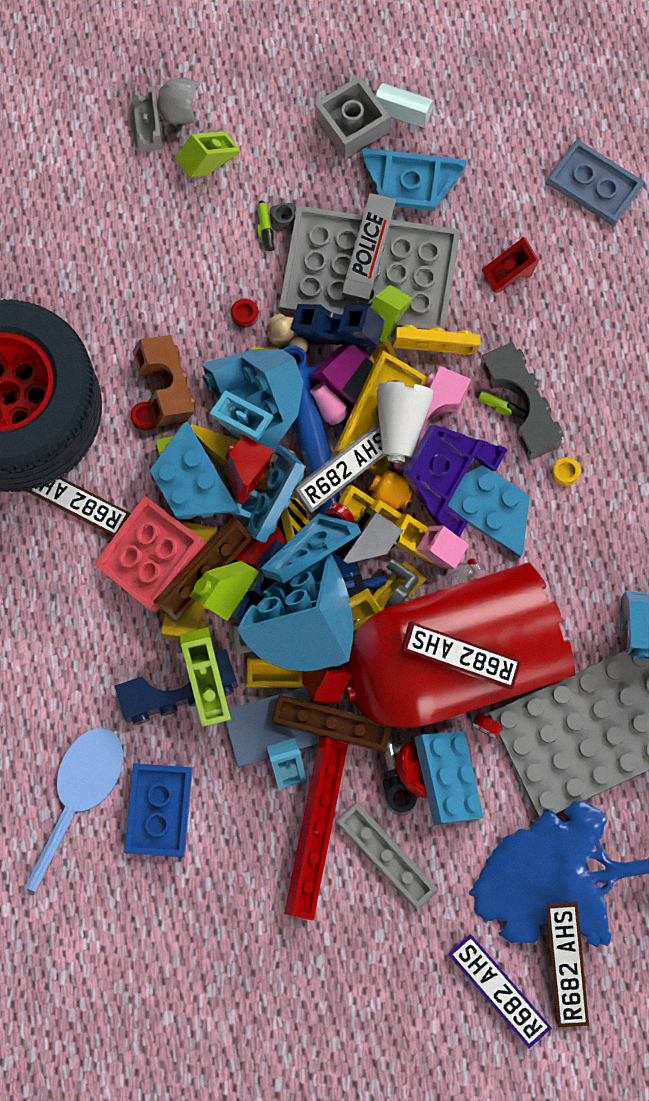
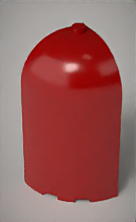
(495, 611)

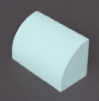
(405, 105)

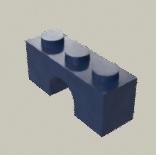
(355, 326)

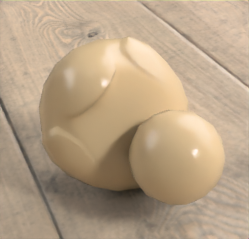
(281, 333)

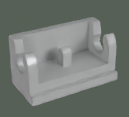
(146, 121)

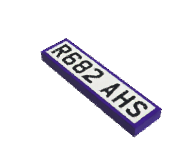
(499, 991)

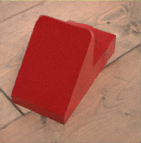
(510, 265)

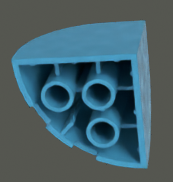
(303, 621)

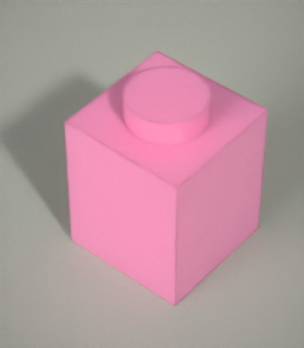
(442, 547)

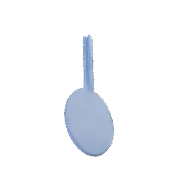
(83, 782)

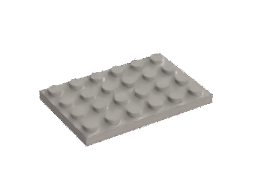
(414, 260)
(580, 733)

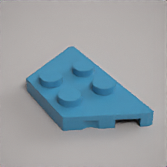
(411, 178)
(191, 479)
(493, 507)

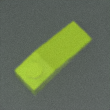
(204, 676)

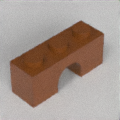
(161, 359)

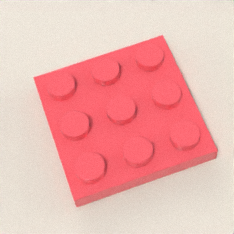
(149, 552)

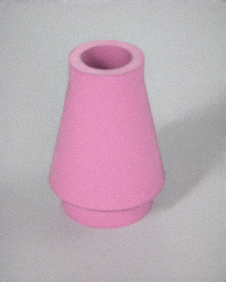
(329, 404)

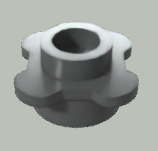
(278, 211)

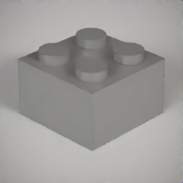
(352, 117)

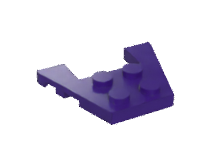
(439, 468)

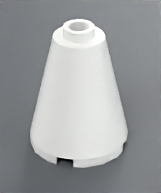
(401, 417)

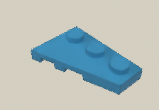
(309, 546)

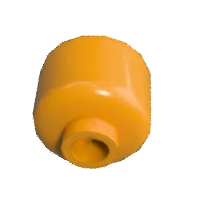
(391, 489)

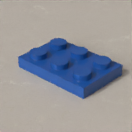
(158, 810)

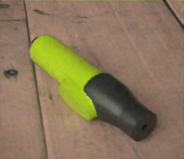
(264, 228)
(501, 405)

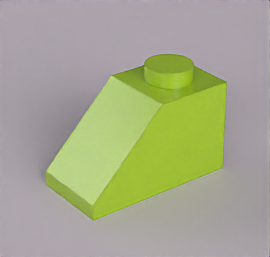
(206, 152)
(224, 587)

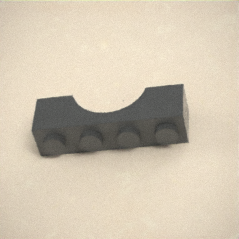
(507, 370)

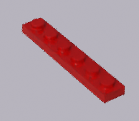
(316, 829)

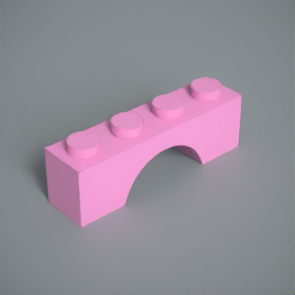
(448, 395)

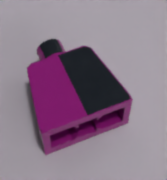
(346, 372)

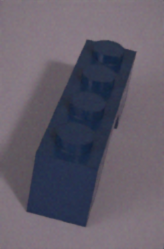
(142, 700)

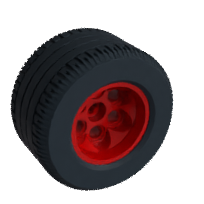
(68, 417)

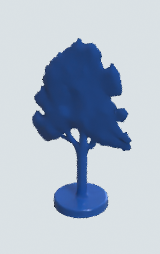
(551, 868)

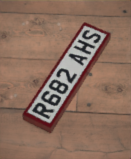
(460, 655)

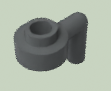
(402, 591)

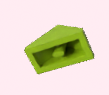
(391, 306)

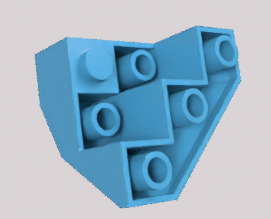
(265, 380)
(635, 620)

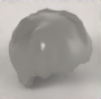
(176, 100)

